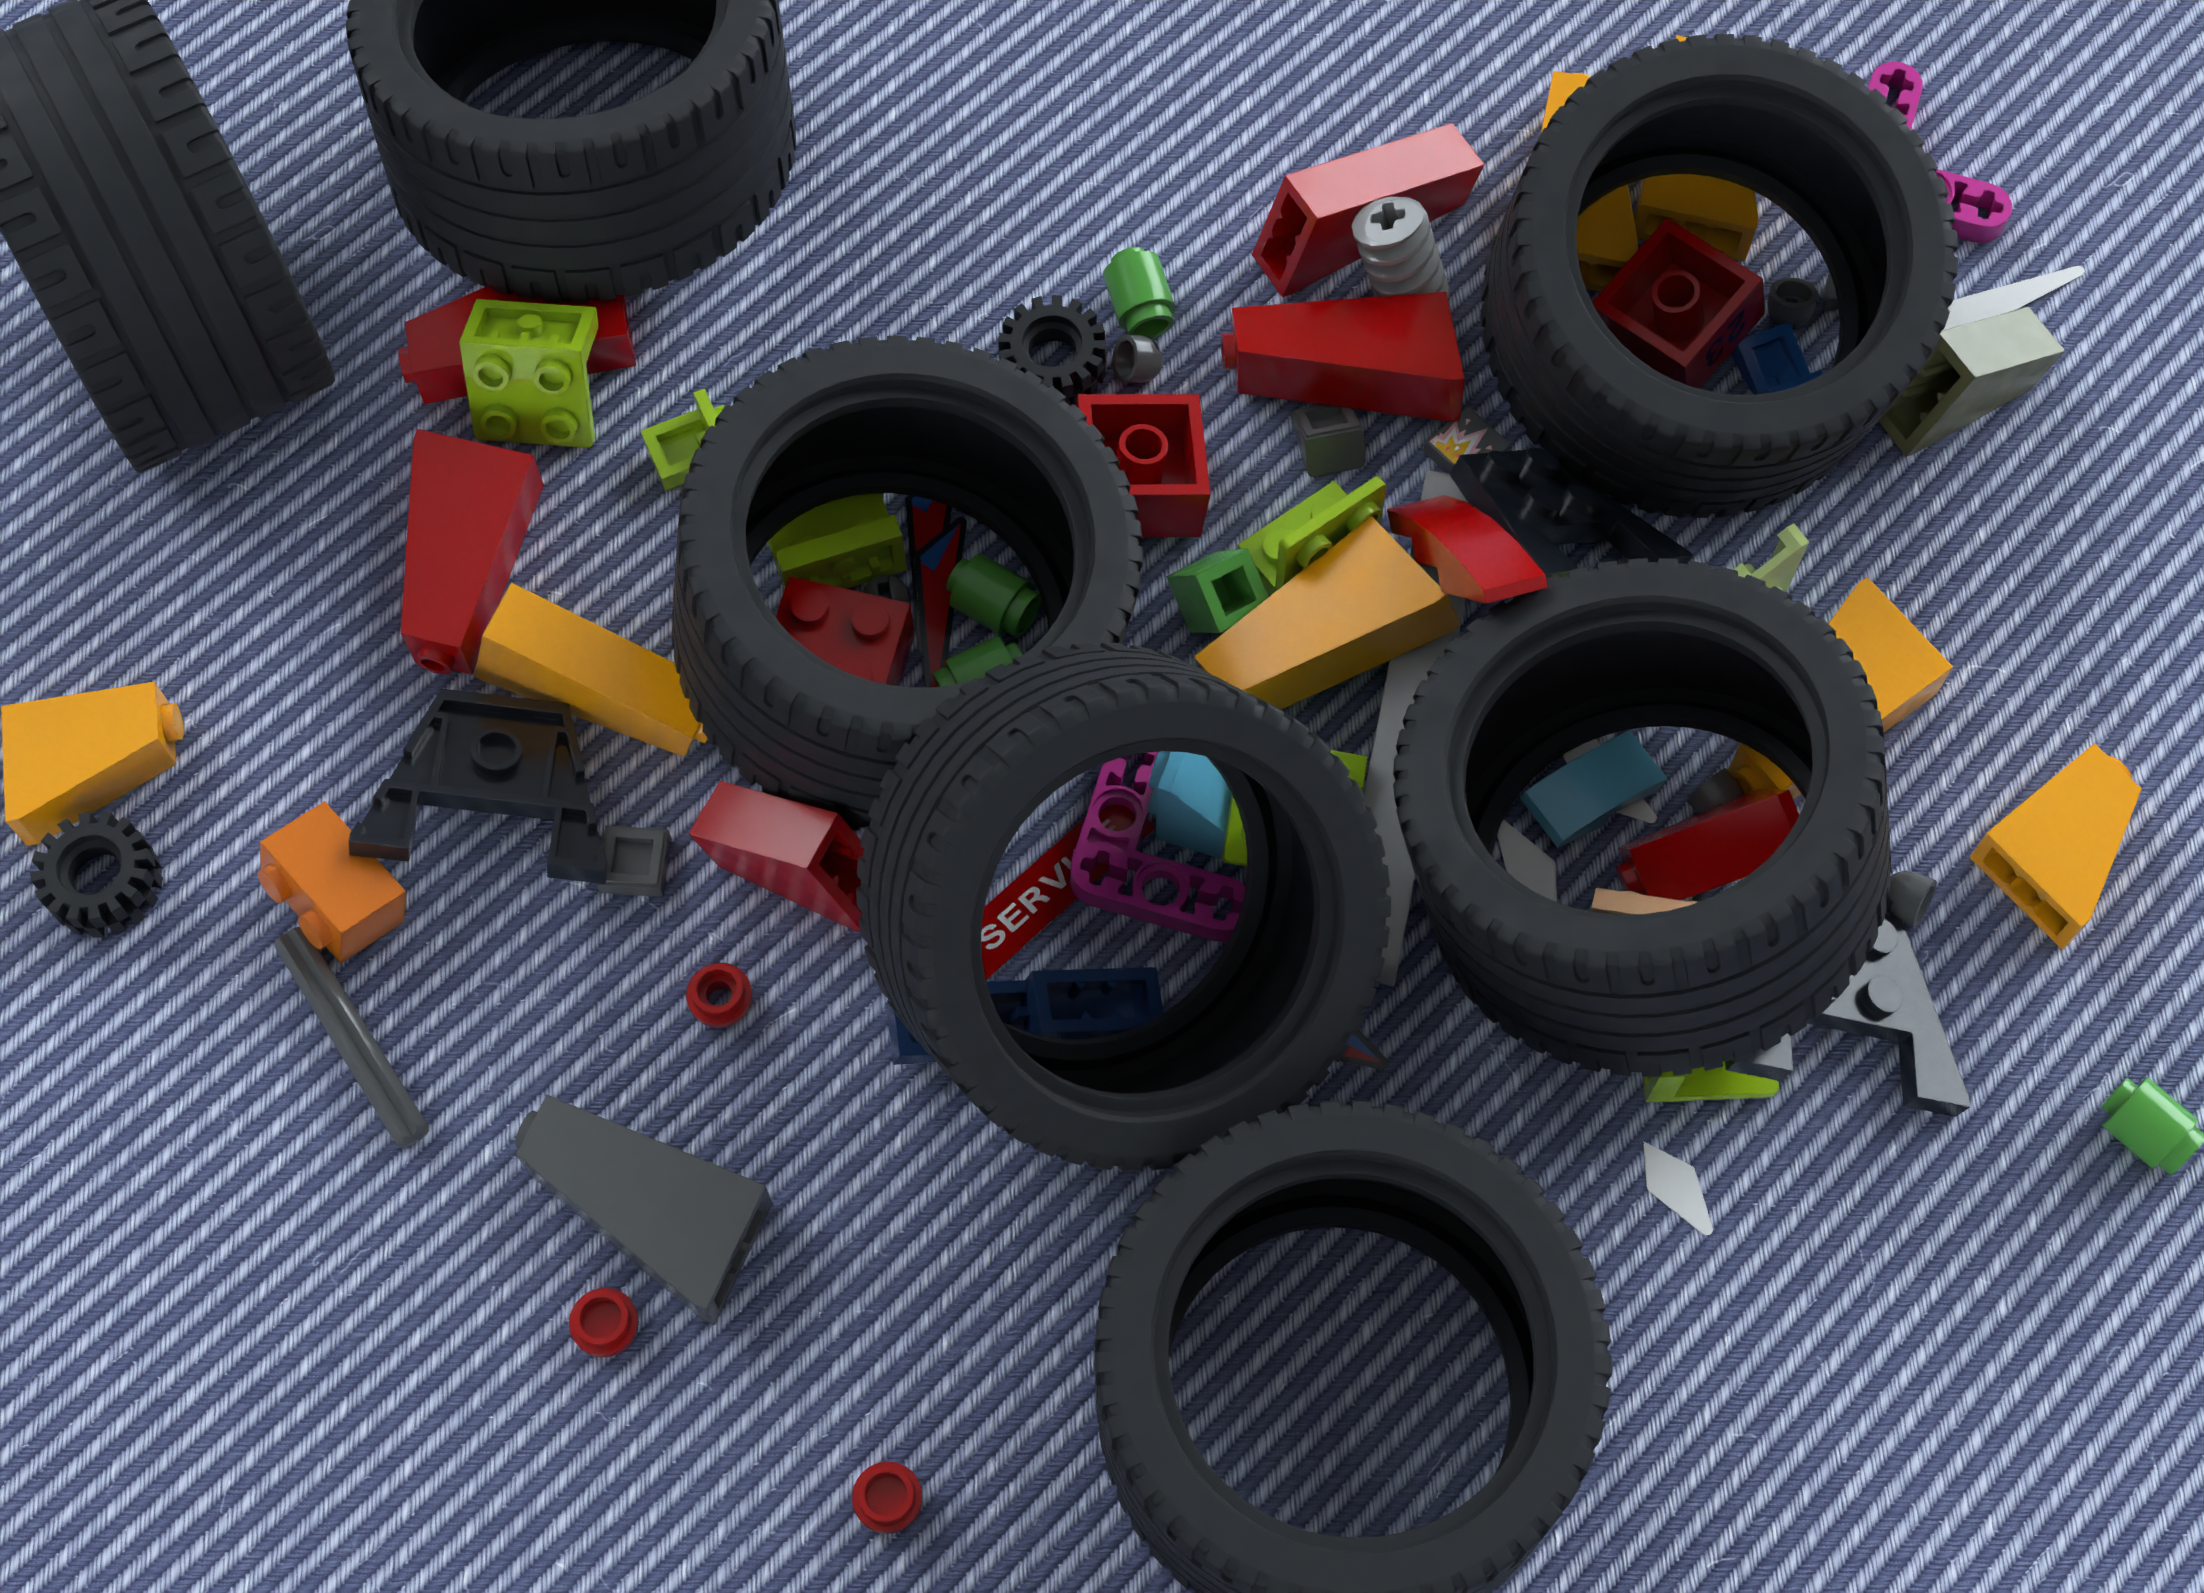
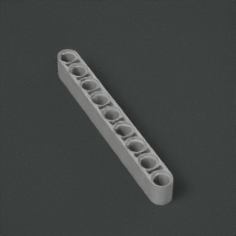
(1401, 683)

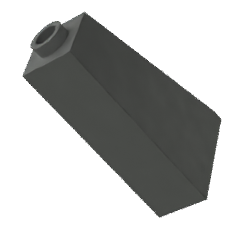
(653, 1202)

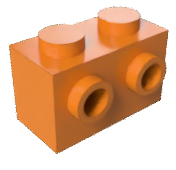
(338, 896)

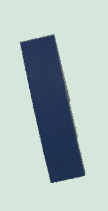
(1058, 1006)

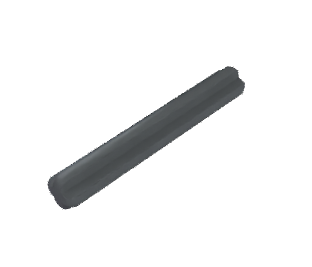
(352, 1038)

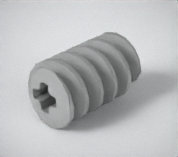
(1399, 248)

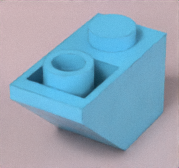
(1189, 802)

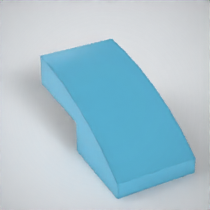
(1593, 788)

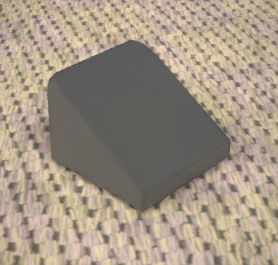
(1329, 439)

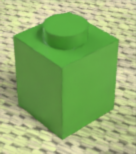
(1217, 590)

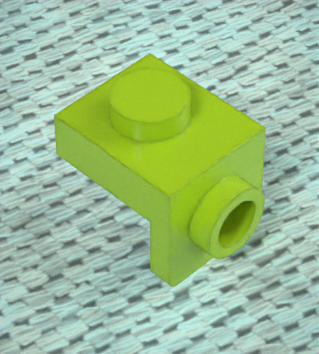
(676, 440)

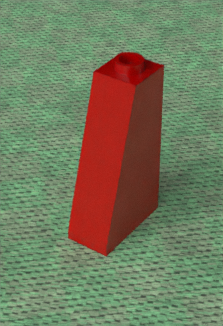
(1315, 207)
(435, 354)
(1351, 354)
(462, 542)

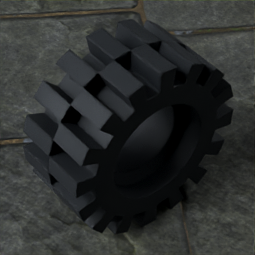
(1060, 325)
(77, 847)

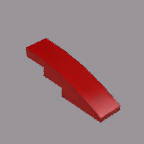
(1468, 548)

